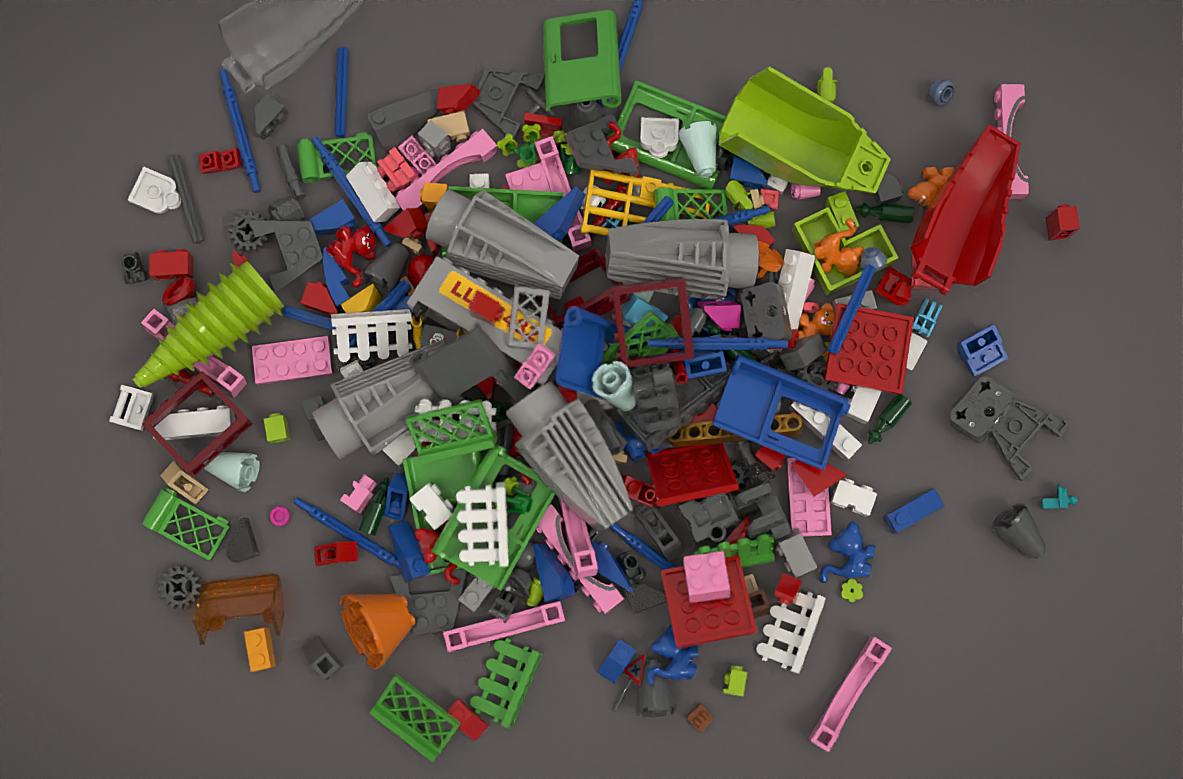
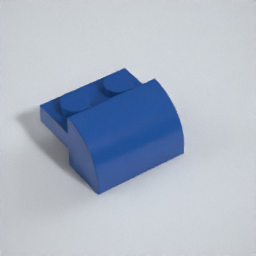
(982, 350)
(705, 362)

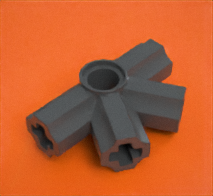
(606, 425)

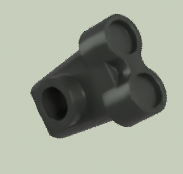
(723, 160)
(133, 273)
(633, 570)

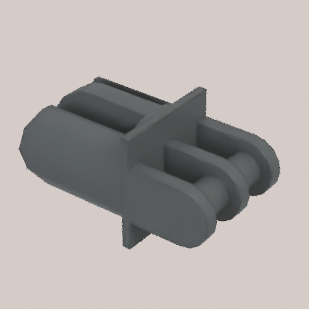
(697, 320)
(503, 608)

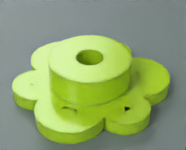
(856, 594)

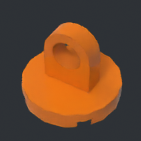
(768, 260)

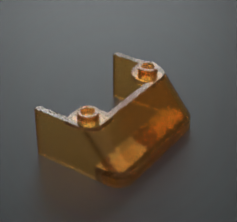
(239, 599)

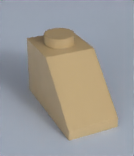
(454, 125)
(184, 483)

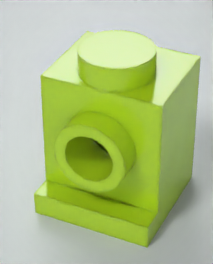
(735, 681)

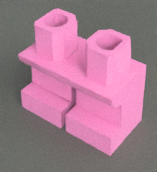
(361, 495)

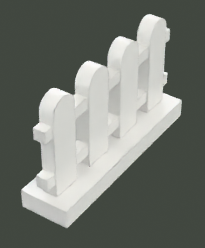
(381, 320)
(426, 406)
(484, 534)
(790, 638)

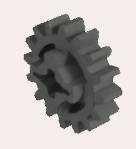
(241, 228)
(814, 374)
(186, 580)

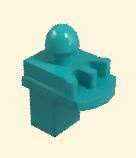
(1061, 501)

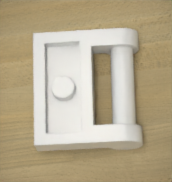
(137, 408)

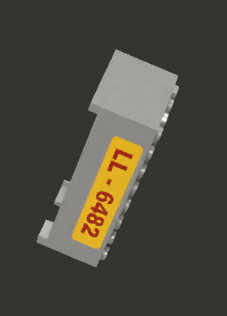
(445, 298)

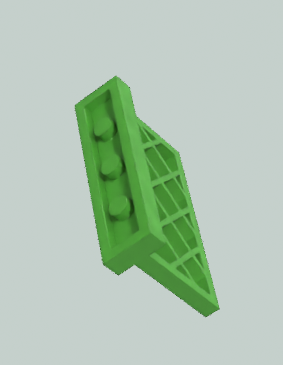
(640, 327)
(459, 445)
(407, 728)

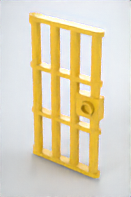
(645, 198)

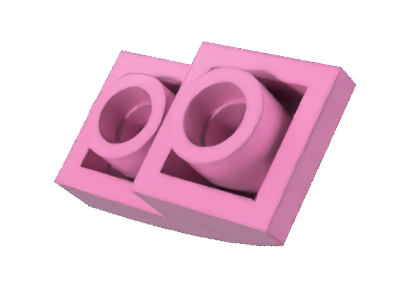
(416, 155)
(535, 365)

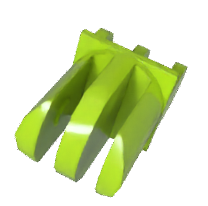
(826, 85)
(738, 195)

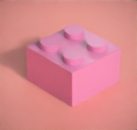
(706, 577)

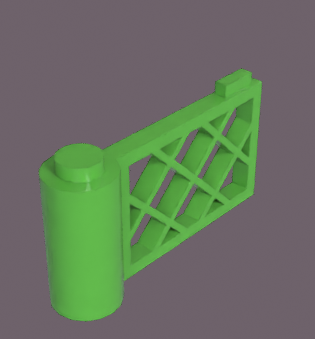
(311, 161)
(673, 212)
(166, 507)

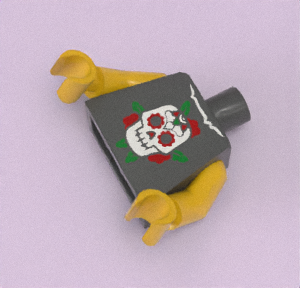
(429, 334)

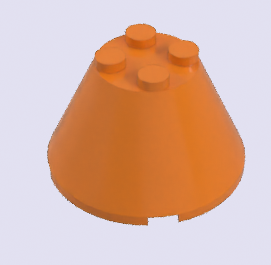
(376, 624)

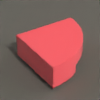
(770, 198)
(810, 307)

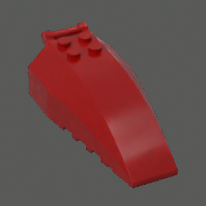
(967, 218)

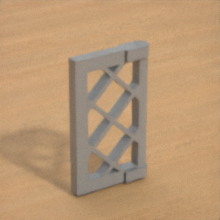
(515, 307)

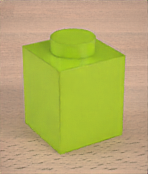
(277, 428)

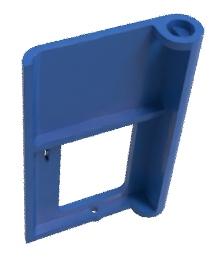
(583, 348)
(753, 399)

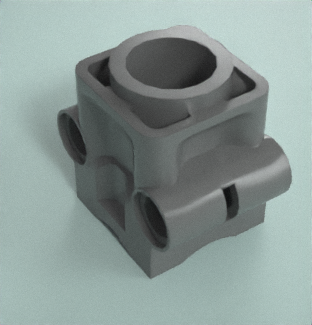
(712, 513)

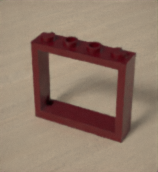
(678, 282)
(599, 304)
(216, 446)

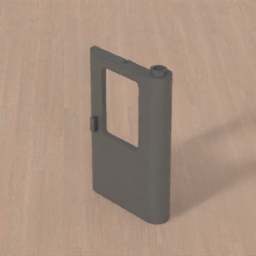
(465, 365)

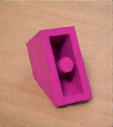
(722, 313)

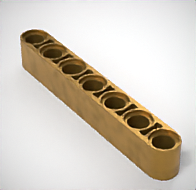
(724, 436)

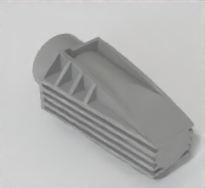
(500, 243)
(689, 248)
(374, 405)
(570, 456)

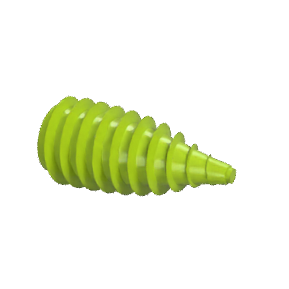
(213, 323)

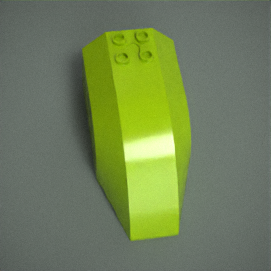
(801, 136)

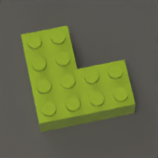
(823, 223)

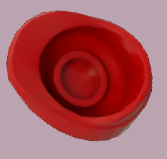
(418, 267)
(179, 290)

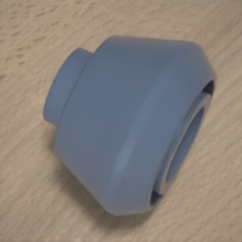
(941, 91)
(873, 257)

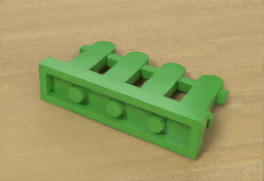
(750, 552)
(507, 693)

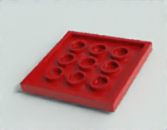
(872, 351)
(690, 473)
(710, 619)

